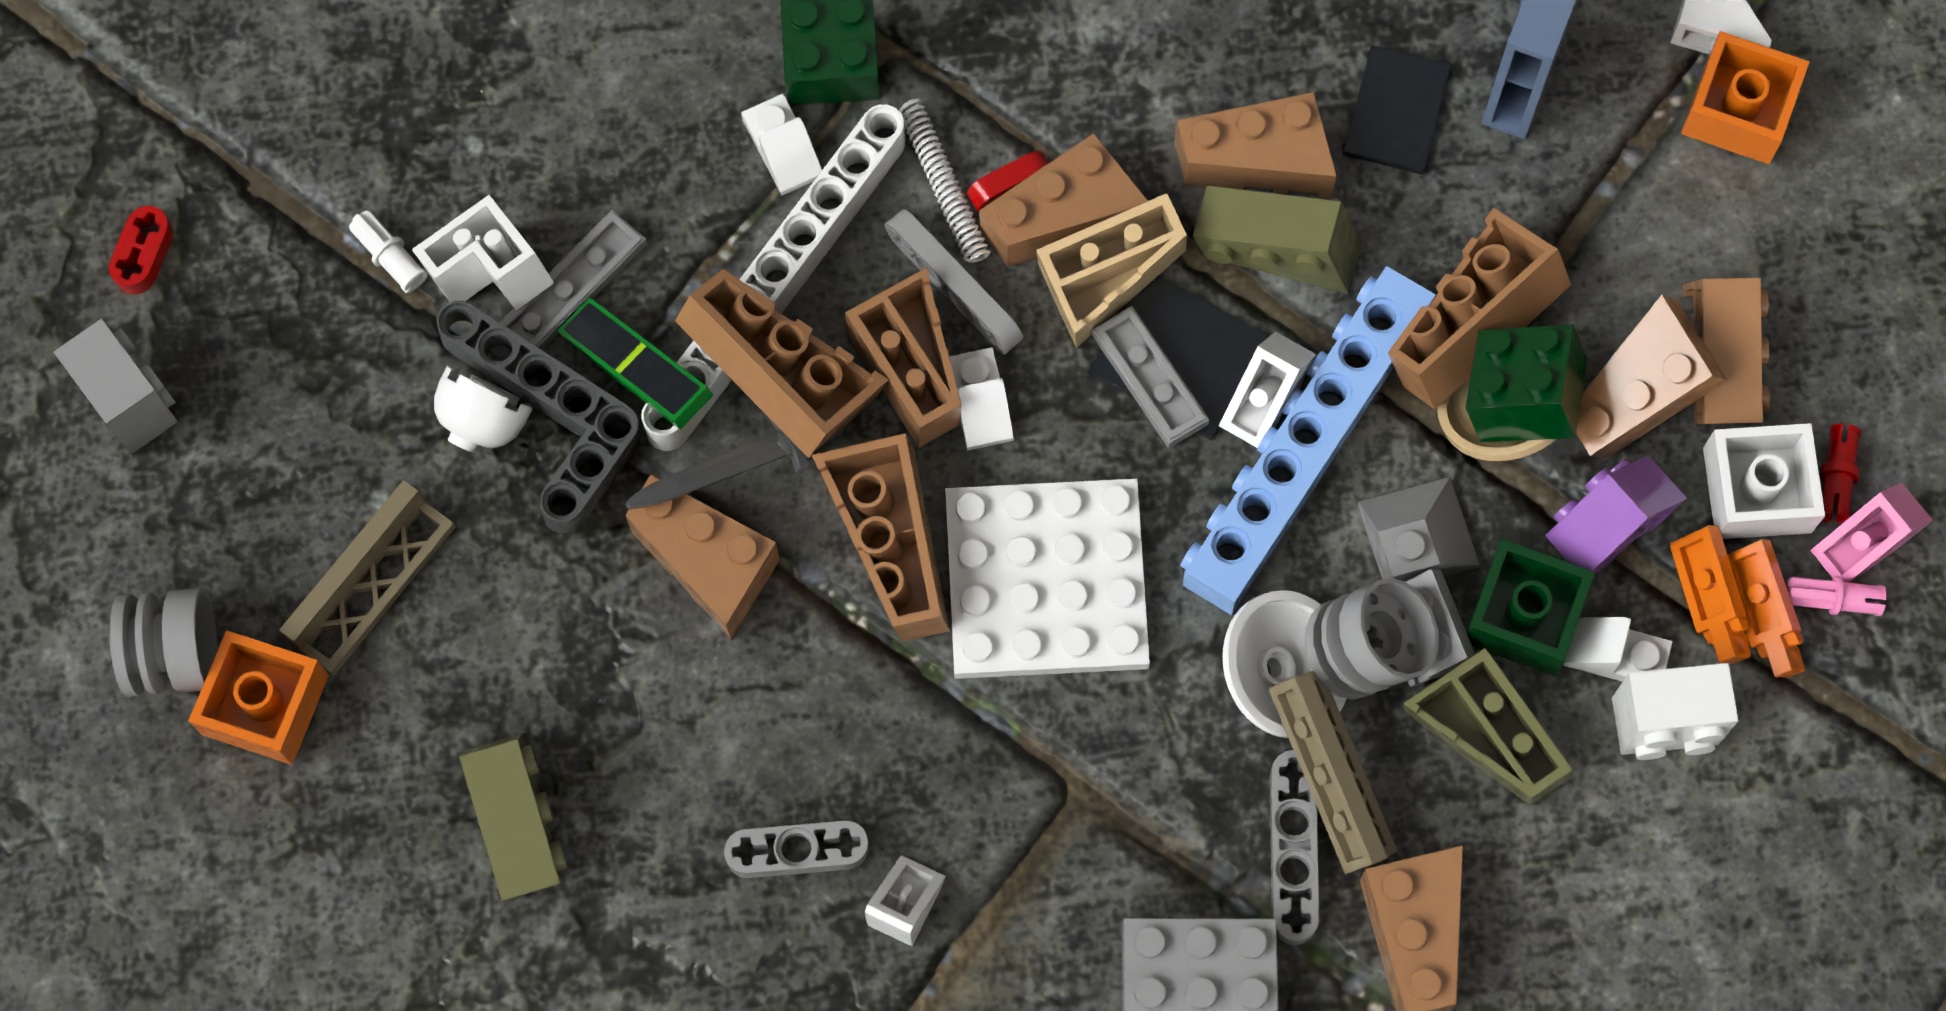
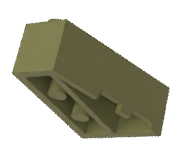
(1279, 235)
(1491, 727)
(513, 816)

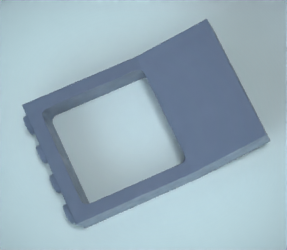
(1527, 64)

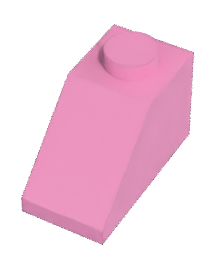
(1872, 533)

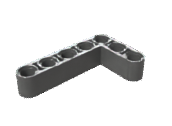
(552, 401)

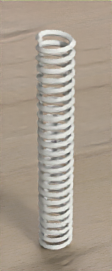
(941, 185)

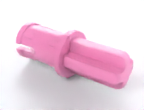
(1836, 595)

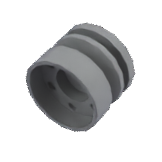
(1372, 639)
(159, 643)

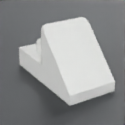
(782, 144)
(983, 399)
(1613, 650)

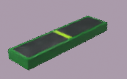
(635, 363)

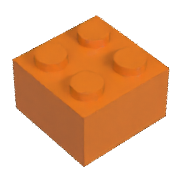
(1745, 97)
(259, 697)

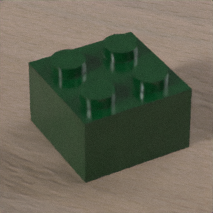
(829, 51)
(1526, 383)
(1529, 607)

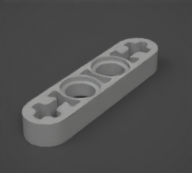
(954, 281)
(1293, 847)

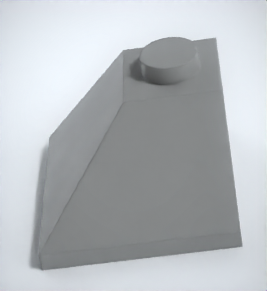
(1419, 531)

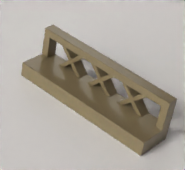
(353, 568)
(1333, 772)

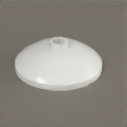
(1270, 633)

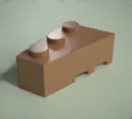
(1258, 146)
(1058, 201)
(1730, 326)
(707, 554)
(1417, 927)

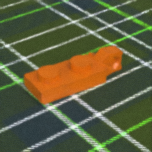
(1712, 593)
(1768, 607)

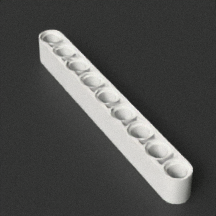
(797, 260)

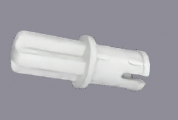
(388, 251)

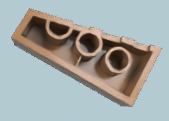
(1498, 285)
(778, 361)
(887, 519)

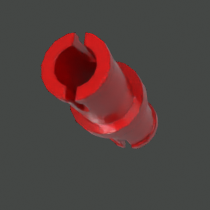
(1840, 472)

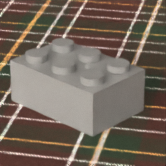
(1199, 965)

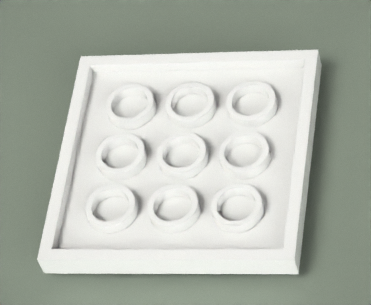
(1046, 578)

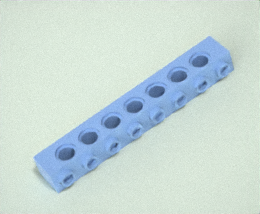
(1227, 581)

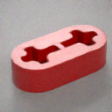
(1005, 178)
(131, 246)

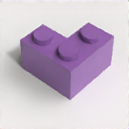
(1614, 513)

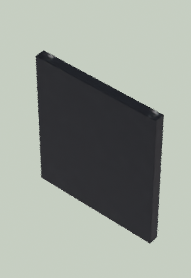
(1200, 342)

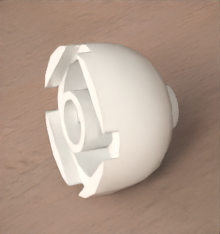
(477, 411)

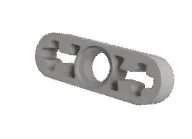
(760, 863)

